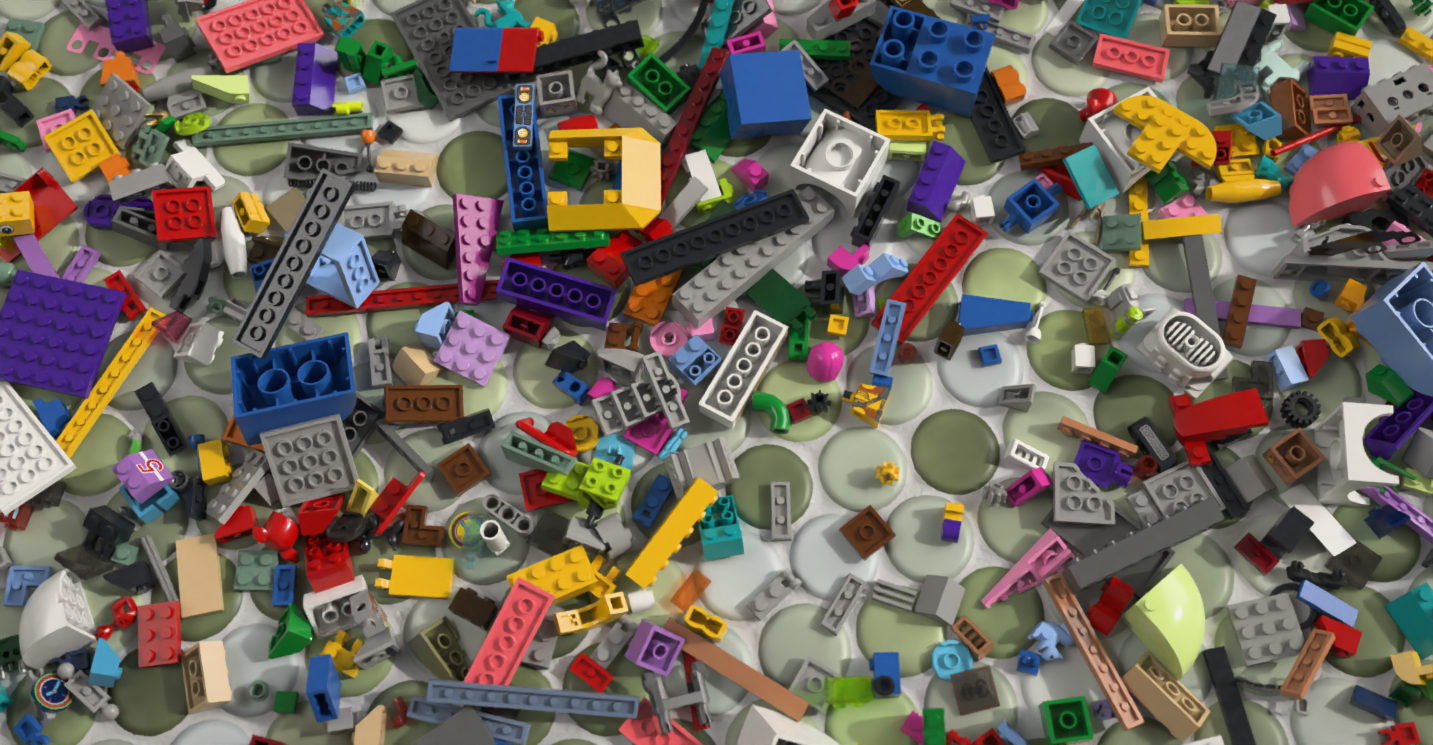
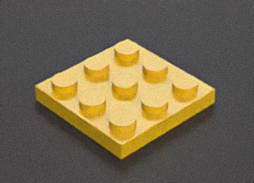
(81, 145)

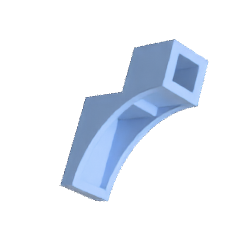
(883, 268)

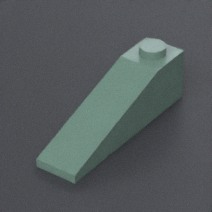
(536, 455)

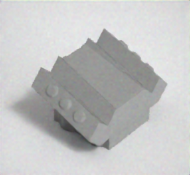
(708, 461)

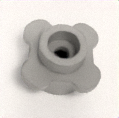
(1221, 6)

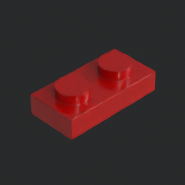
(591, 673)

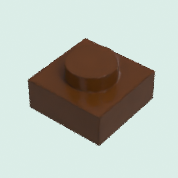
(1311, 318)

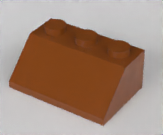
(1293, 105)

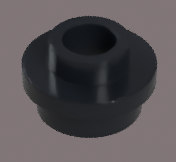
(884, 679)

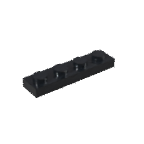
(1224, 487)

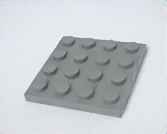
(310, 459)

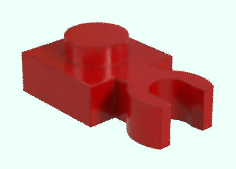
(1401, 734)

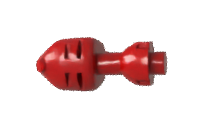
(120, 616)

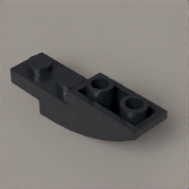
(197, 269)
(161, 419)

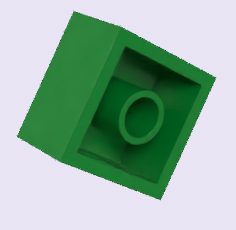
(1066, 721)

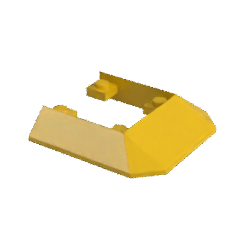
(622, 209)

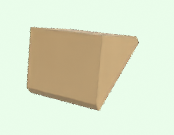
(416, 365)

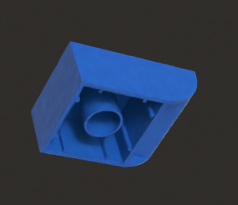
(931, 60)

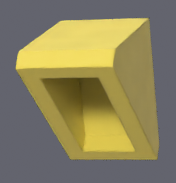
(361, 498)

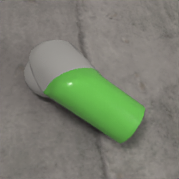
(136, 441)

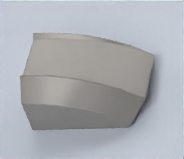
(621, 363)

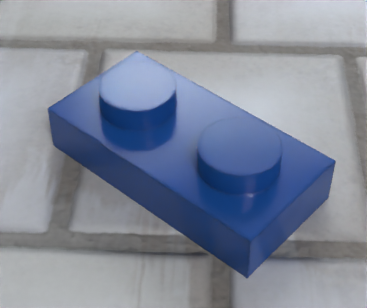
(284, 585)

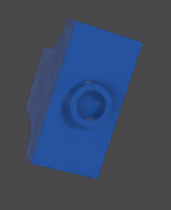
(52, 415)

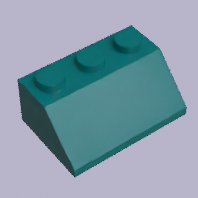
(1415, 618)

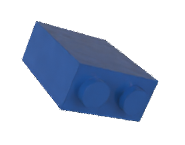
(323, 688)

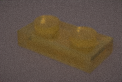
(1095, 326)

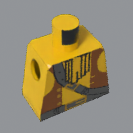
(867, 403)

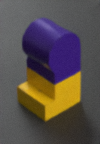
(951, 522)

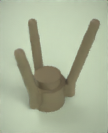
(1093, 212)

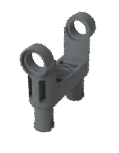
(662, 708)

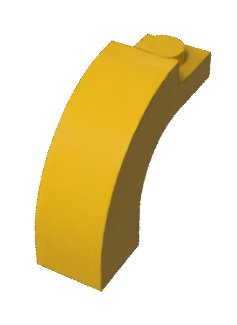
(592, 616)

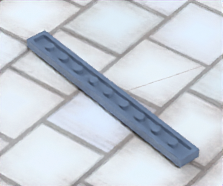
(532, 698)

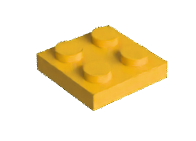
(1243, 141)

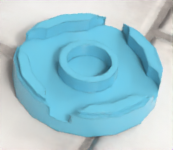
(950, 658)

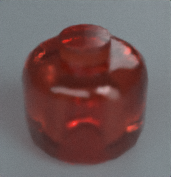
(907, 353)

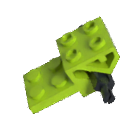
(592, 485)

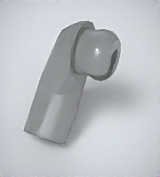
(960, 204)

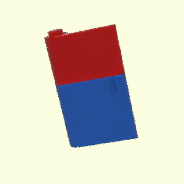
(495, 50)

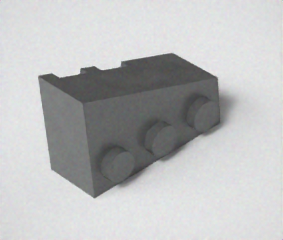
(139, 225)

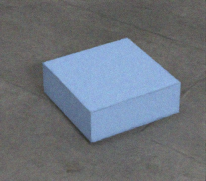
(355, 83)

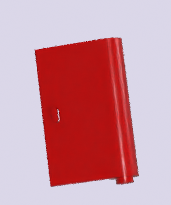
(50, 208)

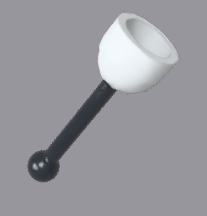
(1100, 296)

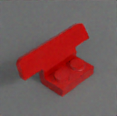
(392, 500)

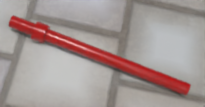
(1311, 137)

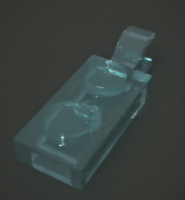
(473, 541)

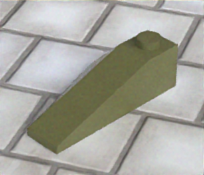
(440, 652)

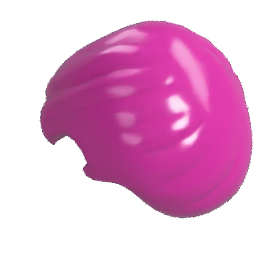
(825, 361)

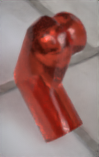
(400, 717)

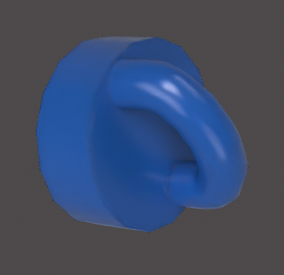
(1320, 289)

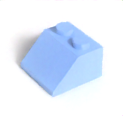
(435, 325)

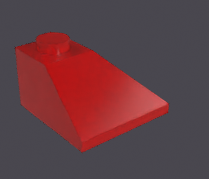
(318, 513)

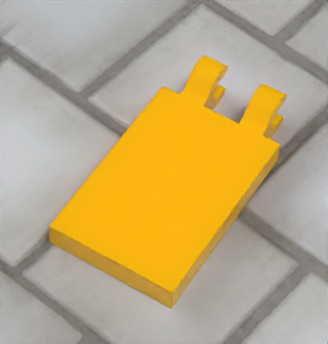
(909, 125)
(417, 576)

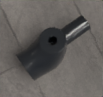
(568, 258)

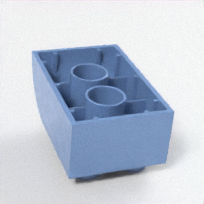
(1401, 326)

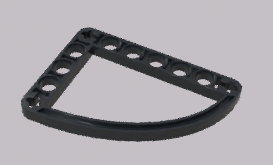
(610, 15)

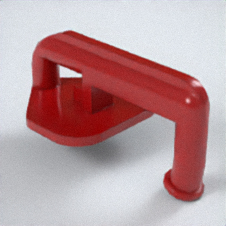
(556, 436)

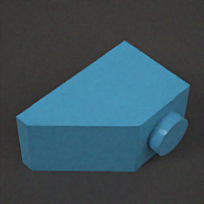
(105, 666)

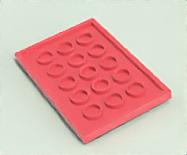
(258, 31)

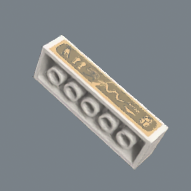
(743, 369)

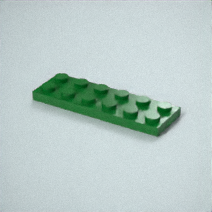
(542, 240)

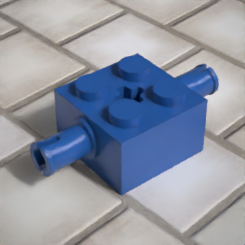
(1031, 206)

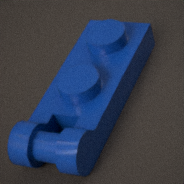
(653, 501)

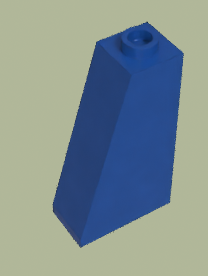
(990, 315)

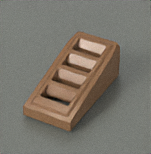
(982, 652)

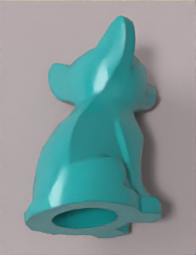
(1271, 171)

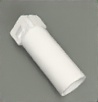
(494, 537)

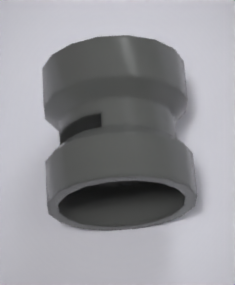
(180, 476)

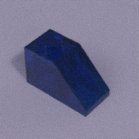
(1385, 519)

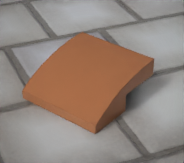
(1330, 109)

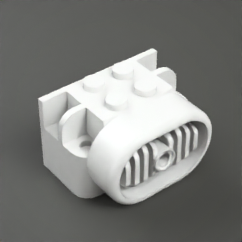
(1186, 351)

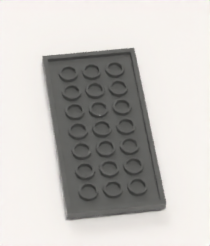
(429, 33)

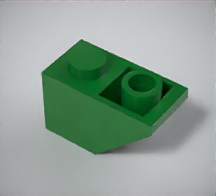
(377, 58)
(1107, 369)

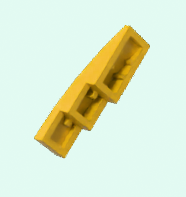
(1181, 226)

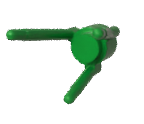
(1379, 462)

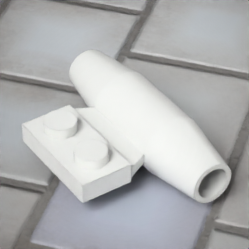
(230, 244)

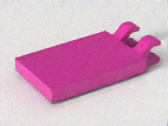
(654, 432)

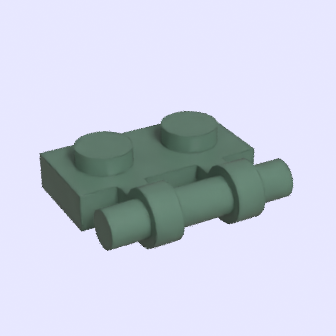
(153, 148)

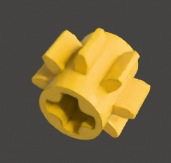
(1348, 134)
(887, 467)

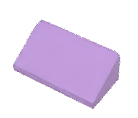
(1296, 17)
(865, 304)

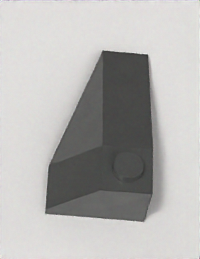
(306, 161)

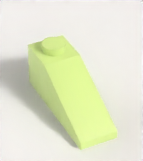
(224, 87)

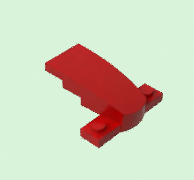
(1214, 420)

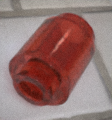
(1145, 467)

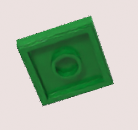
(573, 172)

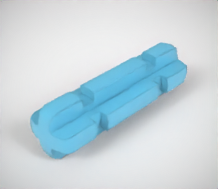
(673, 444)

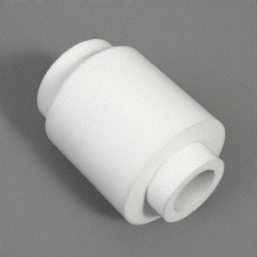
(640, 600)

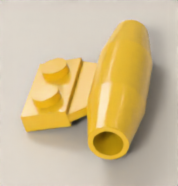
(1240, 184)

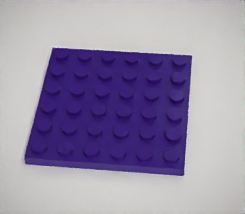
(56, 332)

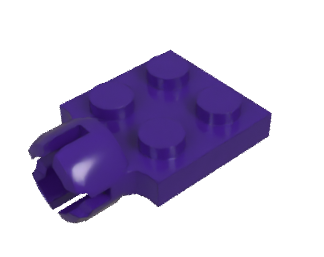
(1102, 465)

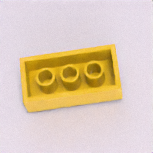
(561, 575)

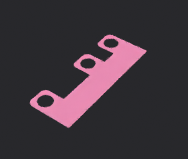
(103, 37)

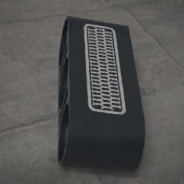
(1152, 443)

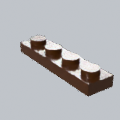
(1049, 157)
(1239, 311)

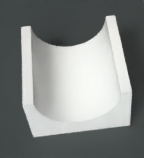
(1113, 140)
(840, 159)

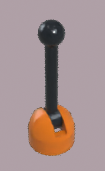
(368, 138)

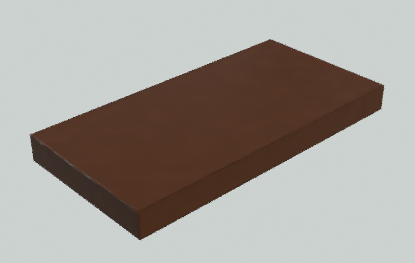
(423, 404)

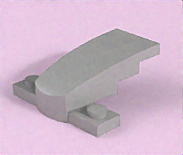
(642, 400)

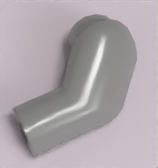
(125, 511)

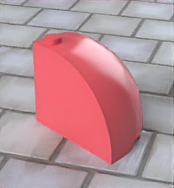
(1336, 183)

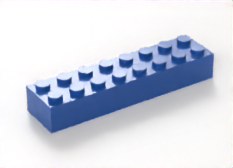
(523, 172)

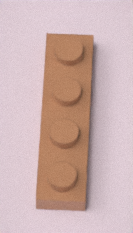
(1071, 427)
(1307, 664)

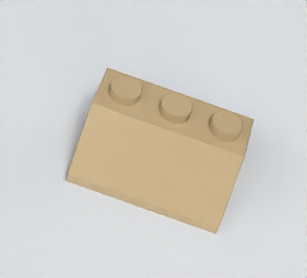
(406, 167)
(205, 676)

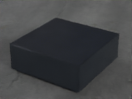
(390, 132)

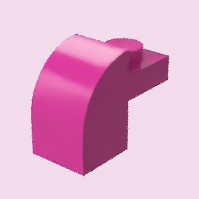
(844, 261)

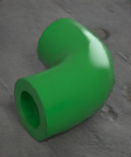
(775, 409)

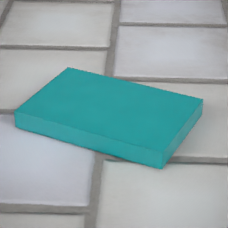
(1091, 176)

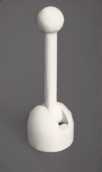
(1033, 334)

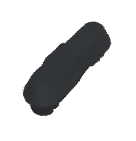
(1297, 573)

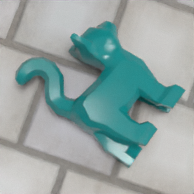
(510, 18)

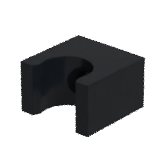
(1286, 532)

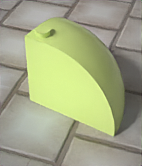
(1170, 621)

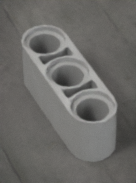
(502, 509)

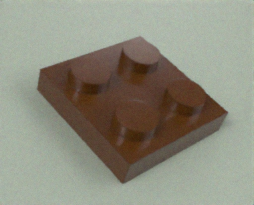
(463, 469)
(867, 532)

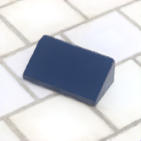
(1374, 703)

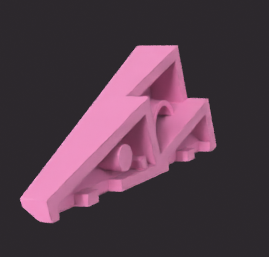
(1044, 559)

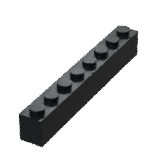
(583, 49)

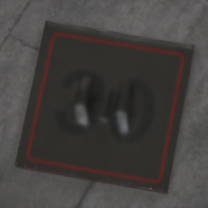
(974, 690)

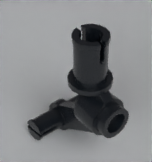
(1197, 73)

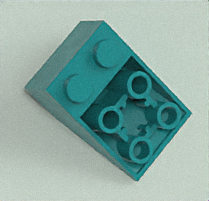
(721, 530)

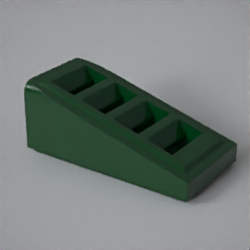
(425, 93)

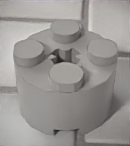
(613, 535)

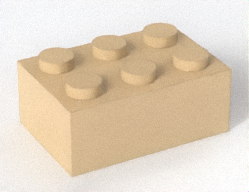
(1189, 25)

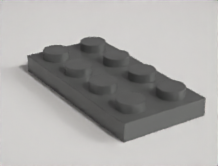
(743, 17)

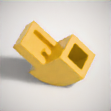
(1409, 668)

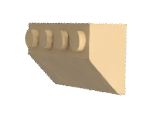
(1165, 696)

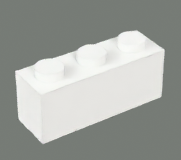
(698, 165)

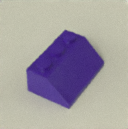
(1338, 76)

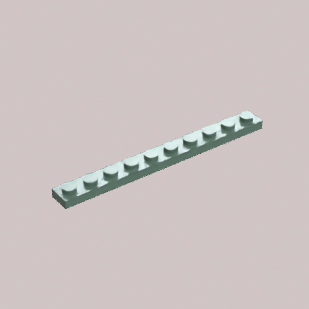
(283, 129)

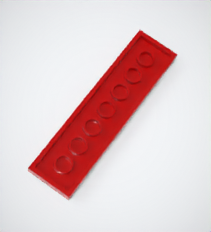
(934, 273)

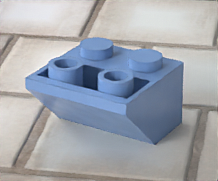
(694, 360)

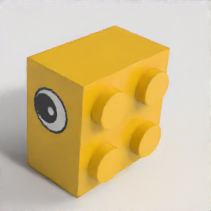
(16, 214)

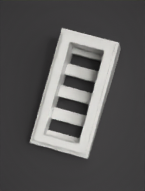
(1022, 447)

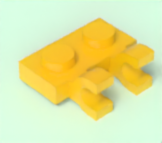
(605, 583)
(342, 657)

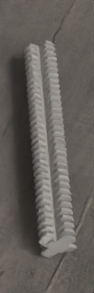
(158, 568)

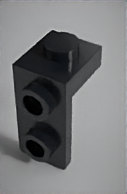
(689, 74)

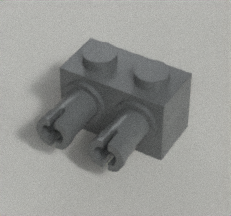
(176, 39)

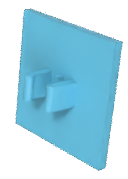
(615, 444)

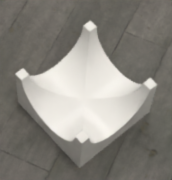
(1346, 462)

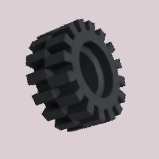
(1308, 402)

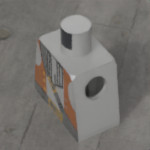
(371, 618)

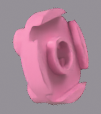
(668, 329)

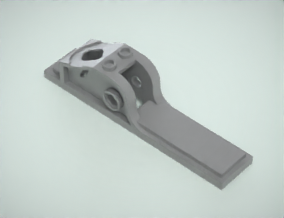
(1339, 268)

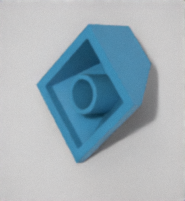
(1260, 120)

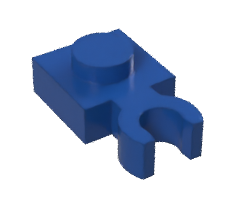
(29, 731)

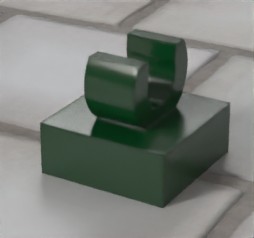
(1405, 694)

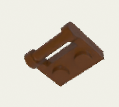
(617, 335)

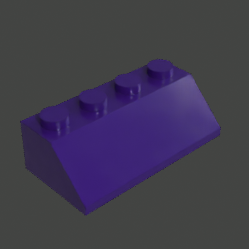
(314, 79)
(936, 182)
(1396, 429)

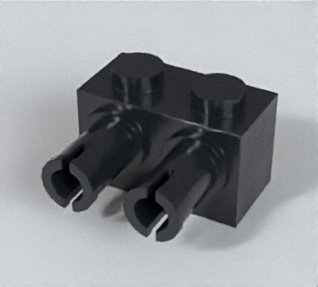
(831, 294)
(109, 526)

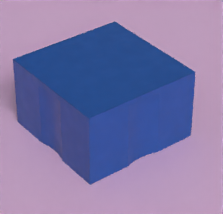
(765, 94)

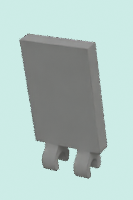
(374, 219)

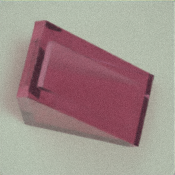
(172, 325)

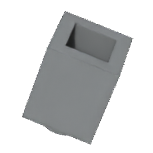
(345, 723)

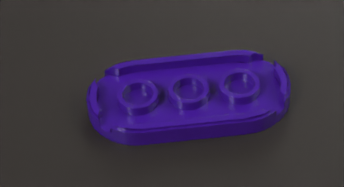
(102, 210)

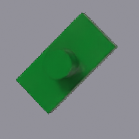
(399, 68)

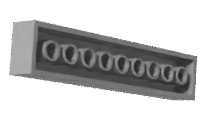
(741, 268)

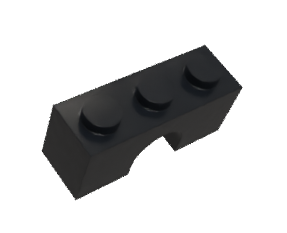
(1382, 218)

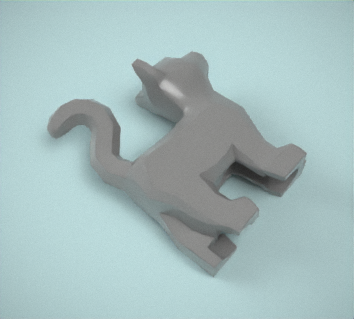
(594, 86)

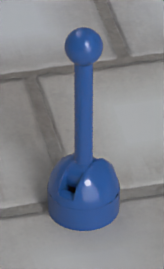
(194, 440)

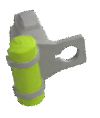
(1126, 310)

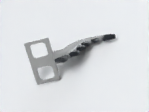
(1270, 688)

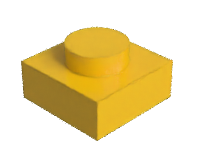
(837, 325)

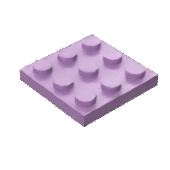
(472, 348)

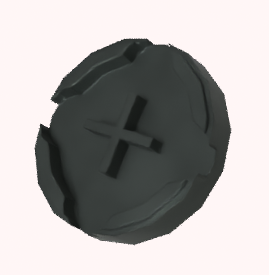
(346, 527)

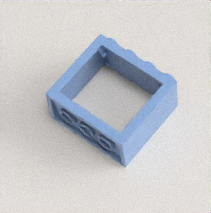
(344, 268)

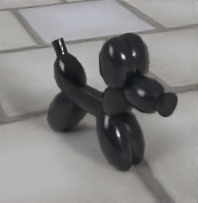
(391, 534)

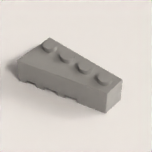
(822, 23)

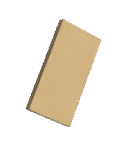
(199, 576)

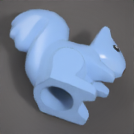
(1048, 636)

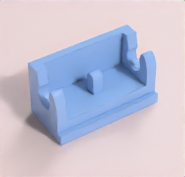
(1287, 368)

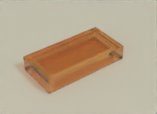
(690, 590)

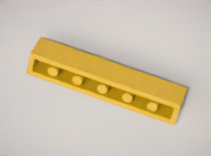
(671, 532)

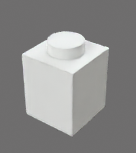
(982, 210)
(1083, 358)

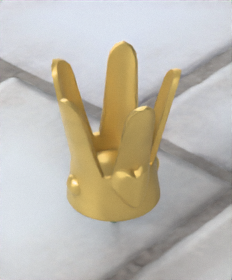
(158, 116)

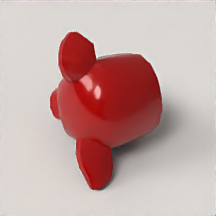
(1097, 101)
(279, 535)

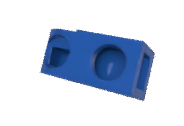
(572, 387)

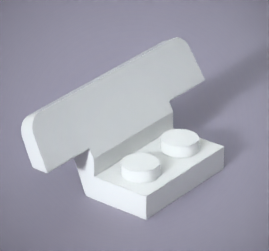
(191, 166)

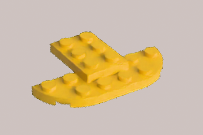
(1164, 132)

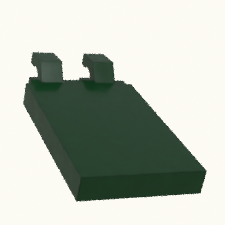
(781, 300)

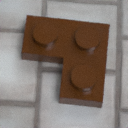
(417, 532)

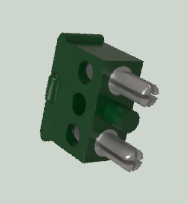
(10, 655)

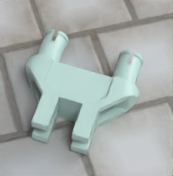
(1275, 68)

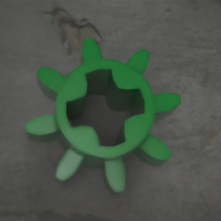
(1421, 7)

